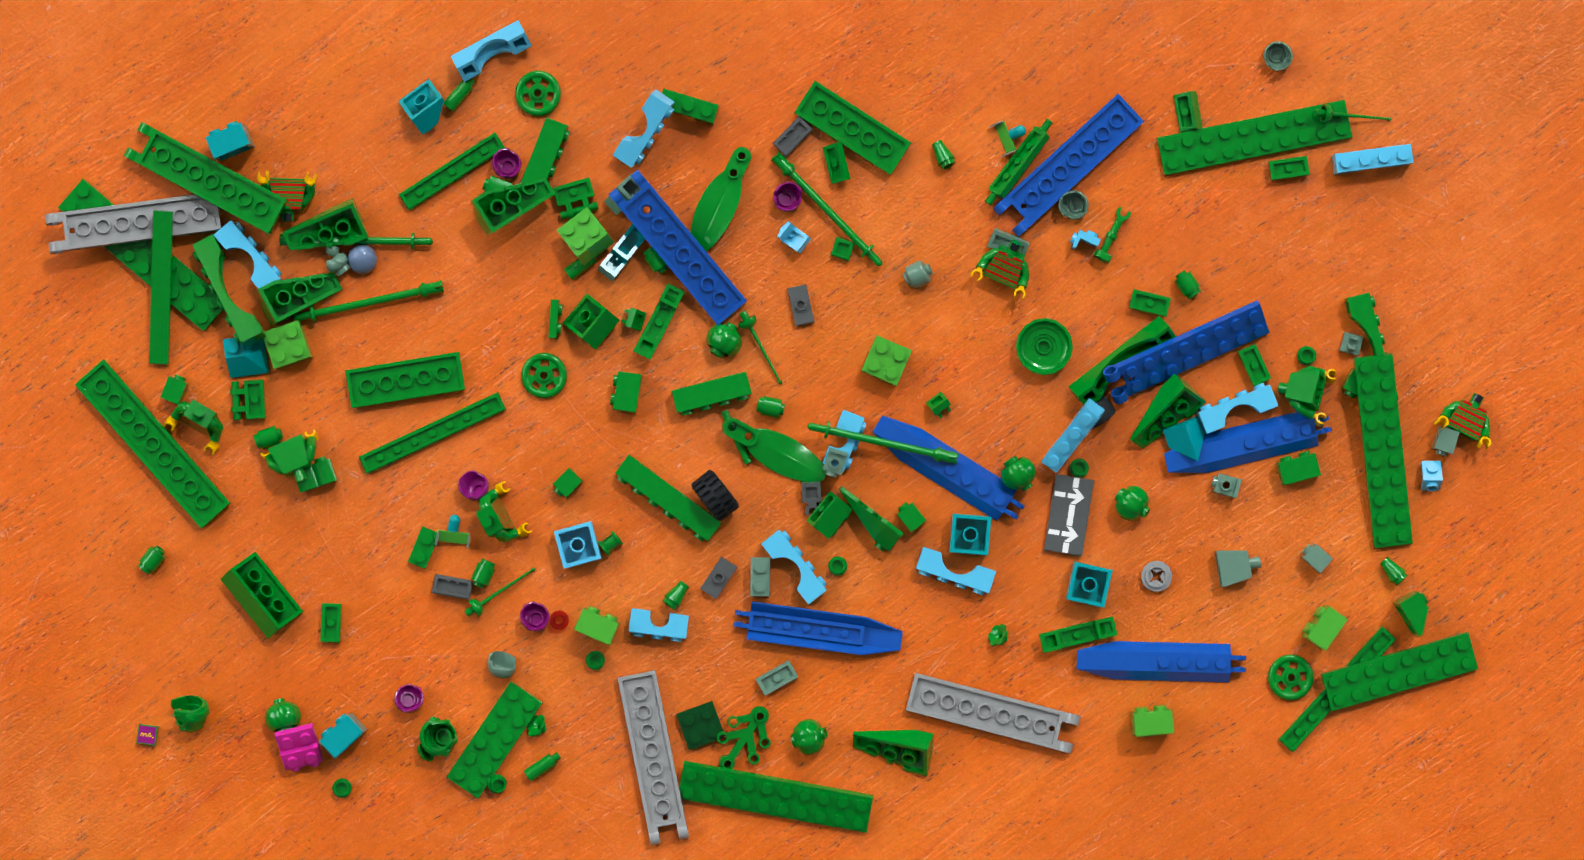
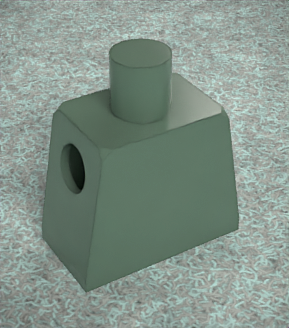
(1235, 566)

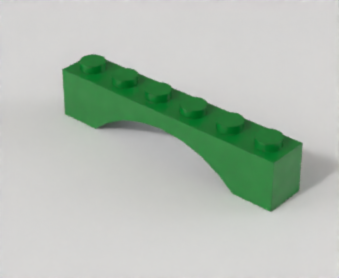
(212, 258)
(1361, 312)
(1093, 382)

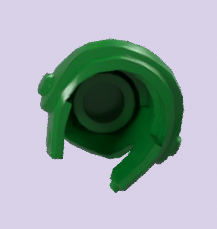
(192, 713)
(438, 737)

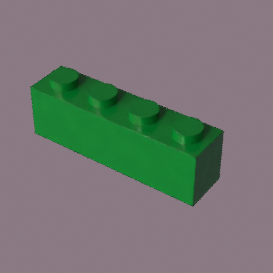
(546, 151)
(711, 392)

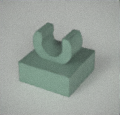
(1351, 343)

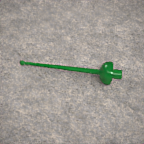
(1325, 114)
(748, 323)
(477, 607)

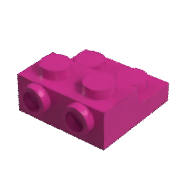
(299, 747)

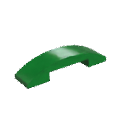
(659, 321)
(1078, 634)

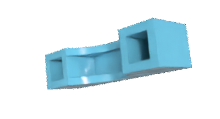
(508, 39)
(655, 109)
(1372, 158)
(232, 237)
(1214, 417)
(1073, 435)
(779, 546)
(979, 578)

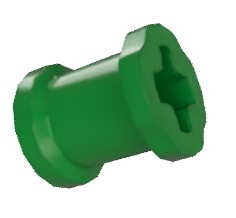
(610, 543)

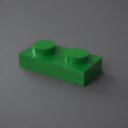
(836, 163)
(1288, 168)
(1149, 302)
(556, 310)
(1254, 365)
(423, 548)
(331, 622)

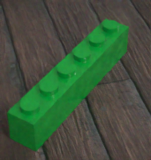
(669, 498)

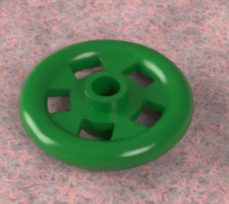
(553, 87)
(535, 361)
(1274, 679)

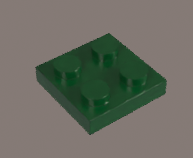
(700, 725)

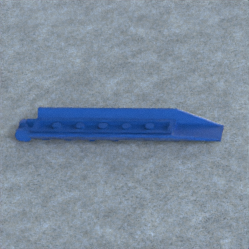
(1249, 443)
(964, 479)
(819, 629)
(1160, 661)

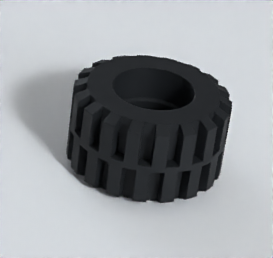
(715, 495)

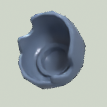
(362, 259)

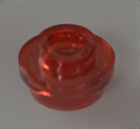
(554, 624)

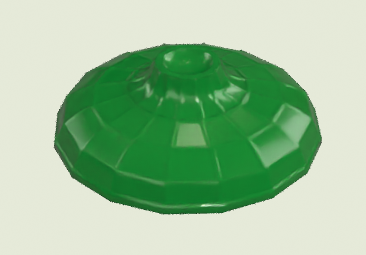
(1044, 346)

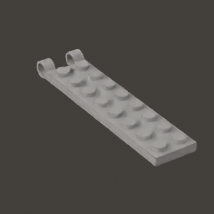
(131, 222)
(989, 712)
(652, 753)

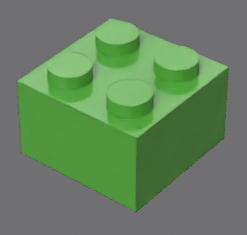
(585, 236)
(287, 345)
(886, 360)
(597, 625)
(1324, 627)
(1152, 721)

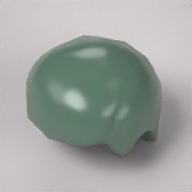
(1278, 56)
(1073, 204)
(501, 664)

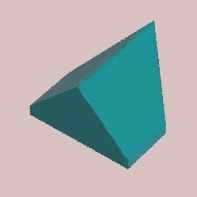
(1186, 437)

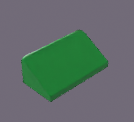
(1188, 111)

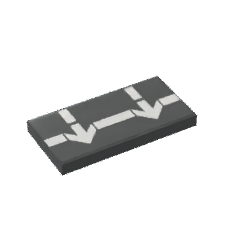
(1068, 514)

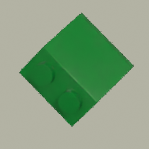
(591, 321)
(1413, 611)

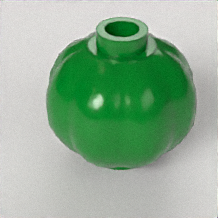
(724, 340)
(1018, 473)
(1132, 503)
(282, 715)
(809, 736)

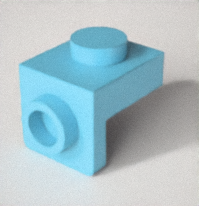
(793, 237)
(1089, 238)
(1431, 475)

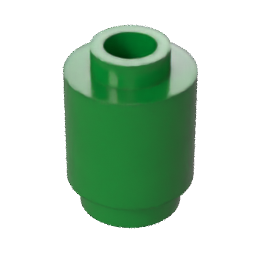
(655, 261)
(1187, 284)
(770, 407)
(268, 437)
(152, 559)
(483, 573)

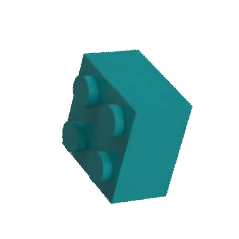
(229, 141)
(970, 534)
(1088, 584)
(344, 734)

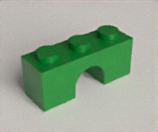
(693, 107)

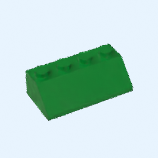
(261, 595)

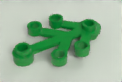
(745, 735)

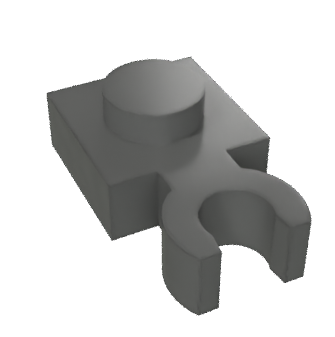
(811, 494)

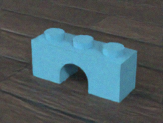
(853, 423)
(641, 624)

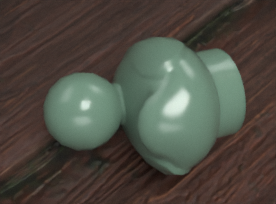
(338, 263)

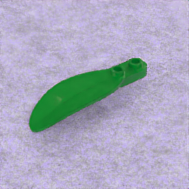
(720, 201)
(777, 451)

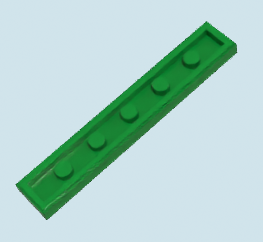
(451, 171)

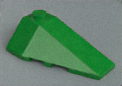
(504, 204)
(332, 227)
(290, 296)
(1171, 404)
(879, 528)
(904, 747)

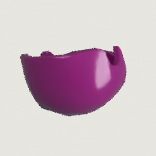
(506, 163)
(787, 196)
(473, 485)
(534, 616)
(409, 698)

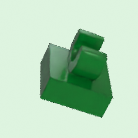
(635, 319)
(938, 404)

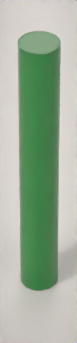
(741, 448)

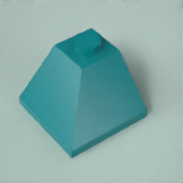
(423, 106)
(245, 360)

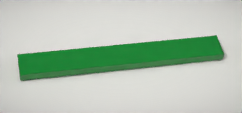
(161, 287)
(432, 433)
(1319, 707)

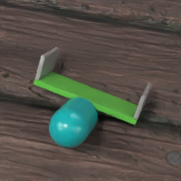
(1008, 136)
(452, 534)

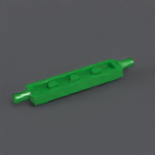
(1019, 162)

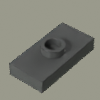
(792, 136)
(800, 305)
(718, 577)
(452, 586)

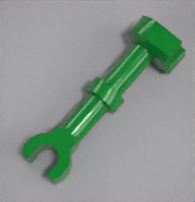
(1111, 236)

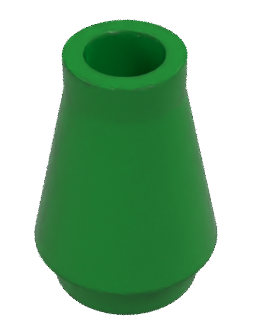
(943, 156)
(1394, 572)
(675, 595)

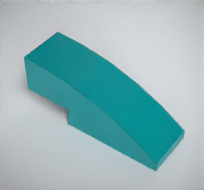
(621, 253)

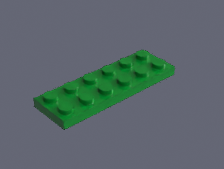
(852, 127)
(405, 380)
(494, 739)

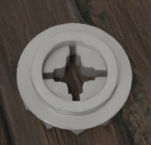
(1157, 566)

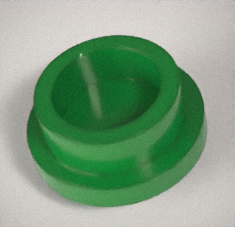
(1306, 355)
(1079, 467)
(837, 565)
(595, 660)
(497, 783)
(342, 788)

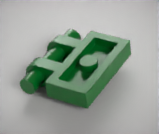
(572, 193)
(254, 399)

